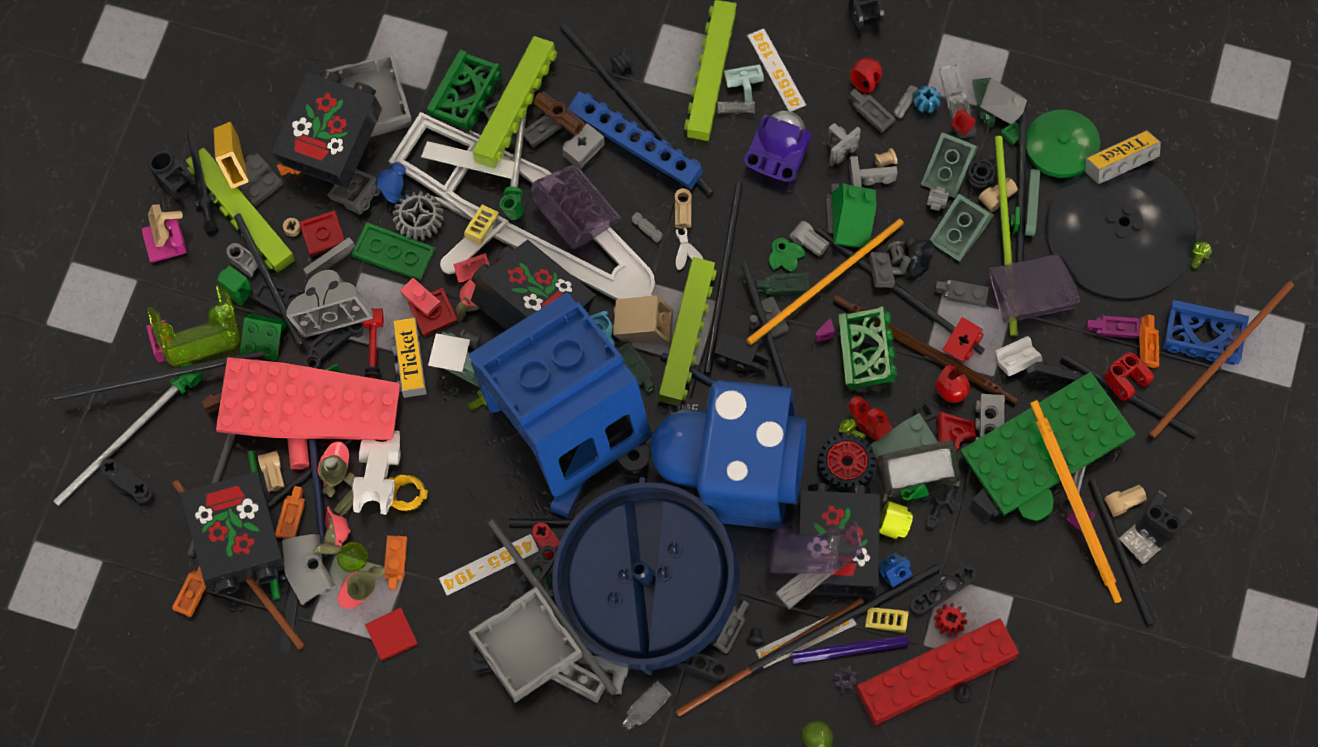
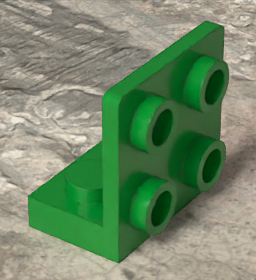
(262, 334)

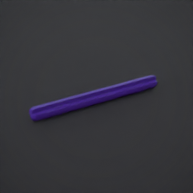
(849, 649)

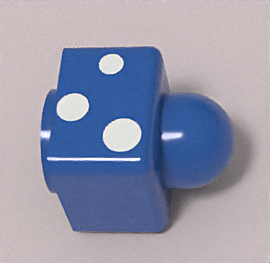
(737, 453)

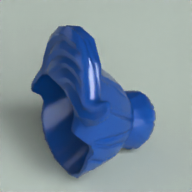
(391, 182)

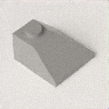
(1003, 102)

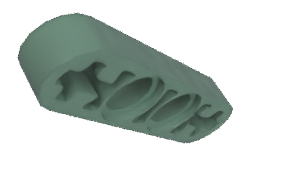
(1032, 202)

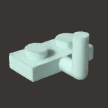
(744, 77)

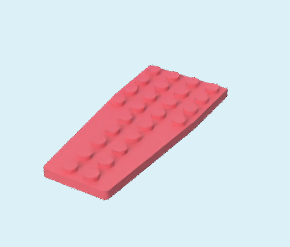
(304, 402)

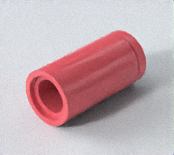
(298, 453)

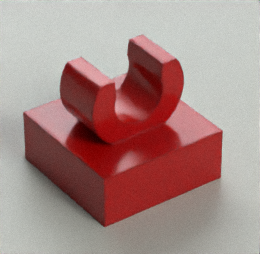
(963, 122)

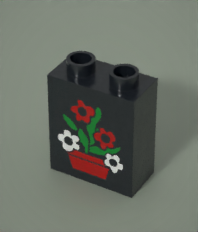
(328, 128)
(523, 284)
(826, 509)
(232, 533)

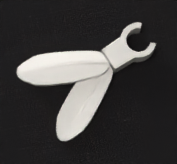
(684, 250)

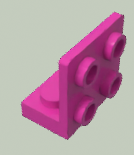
(173, 246)

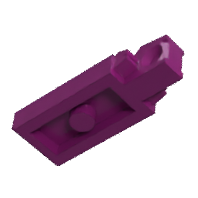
(1115, 326)

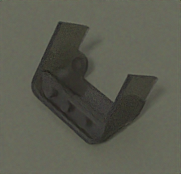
(917, 467)

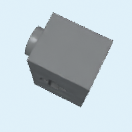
(582, 154)

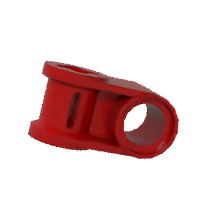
(547, 540)

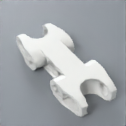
(375, 483)

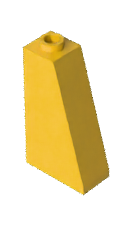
(230, 155)

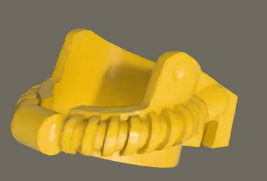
(403, 480)

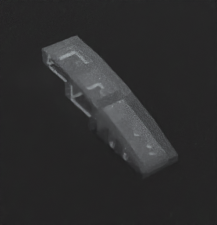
(955, 94)

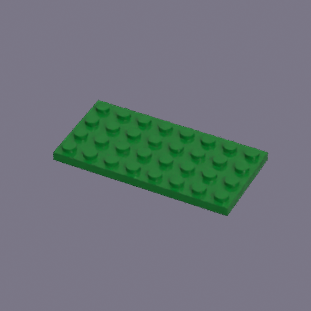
(1015, 460)

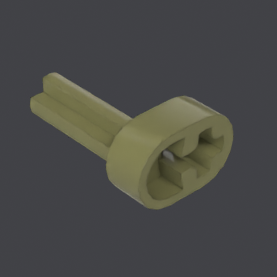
(347, 501)

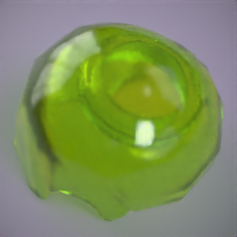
(352, 557)
(817, 735)

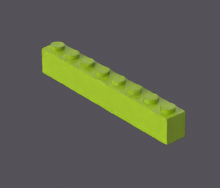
(711, 70)
(514, 102)
(233, 202)
(686, 330)

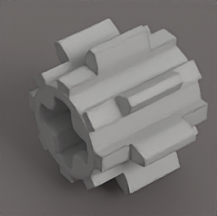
(938, 198)

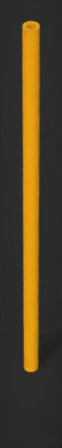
(825, 281)

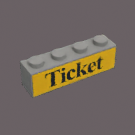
(1122, 157)
(409, 357)

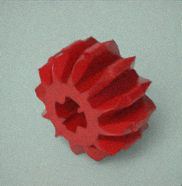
(948, 626)

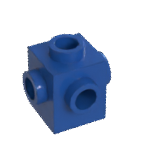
(895, 569)

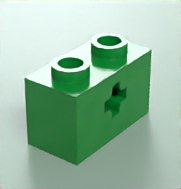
(235, 284)

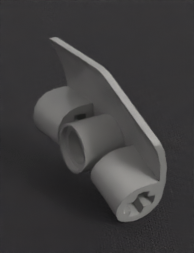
(297, 557)

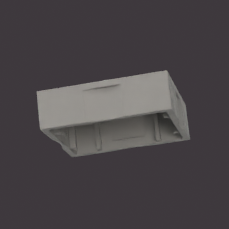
(382, 76)
(525, 644)

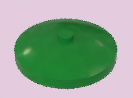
(1061, 143)

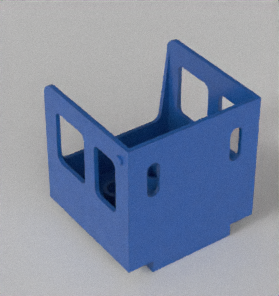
(560, 387)

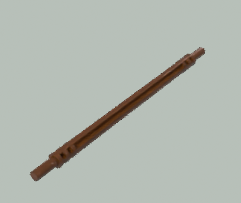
(933, 353)

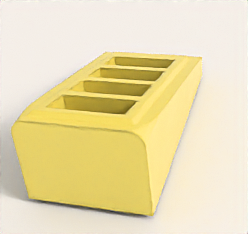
(474, 236)
(887, 612)

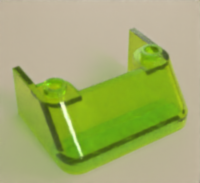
(200, 341)

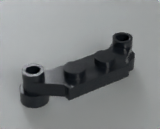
(329, 341)

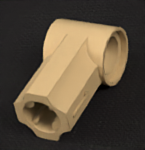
(991, 198)
(683, 209)
(270, 466)
(1121, 501)

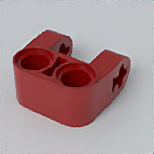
(1121, 369)
(870, 421)

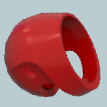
(866, 70)
(953, 388)

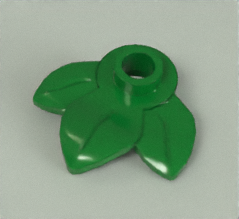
(786, 258)

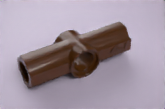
(565, 119)

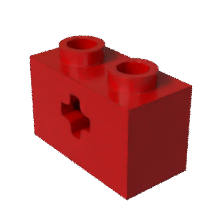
(954, 345)

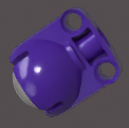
(779, 145)

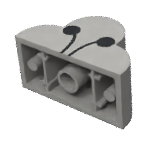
(327, 305)

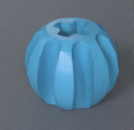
(927, 99)

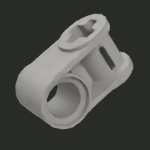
(244, 261)

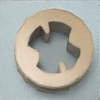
(296, 231)

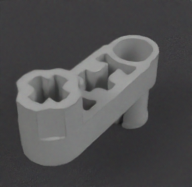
(617, 671)

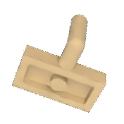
(157, 219)

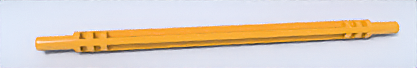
(1076, 501)

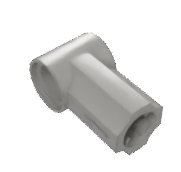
(805, 235)

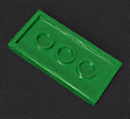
(393, 252)

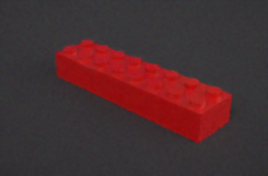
(937, 671)

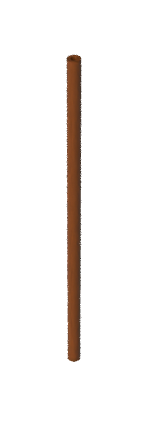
(1221, 359)
(262, 596)
(746, 671)

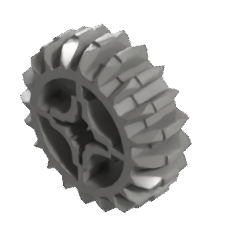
(404, 212)

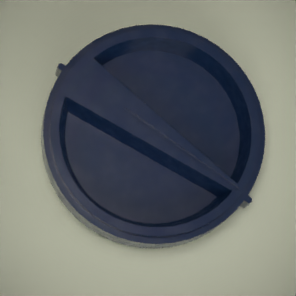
(646, 575)

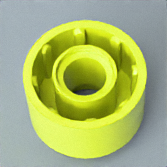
(895, 520)

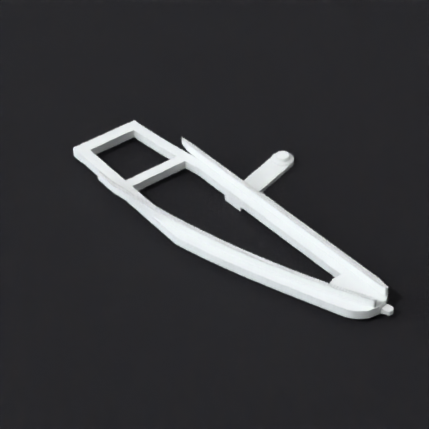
(628, 280)

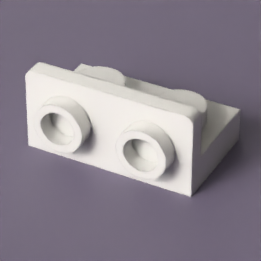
(1017, 356)

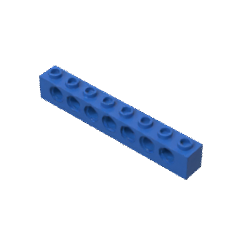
(686, 177)

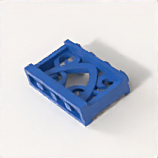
(1203, 314)

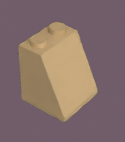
(643, 320)

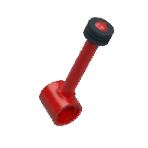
(377, 321)

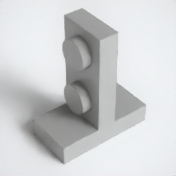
(870, 176)

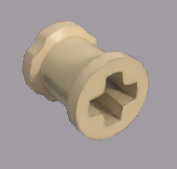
(885, 158)

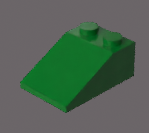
(853, 215)

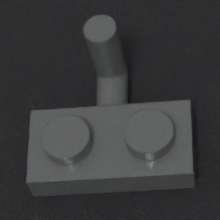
(883, 271)
(771, 310)

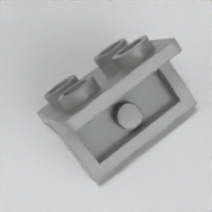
(841, 143)

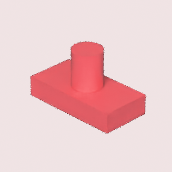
(467, 268)
(420, 297)

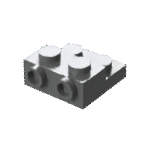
(261, 180)
(359, 193)

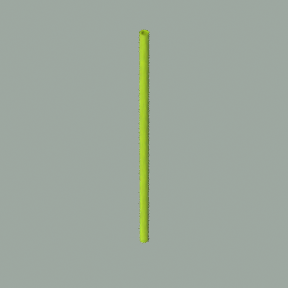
(1004, 214)

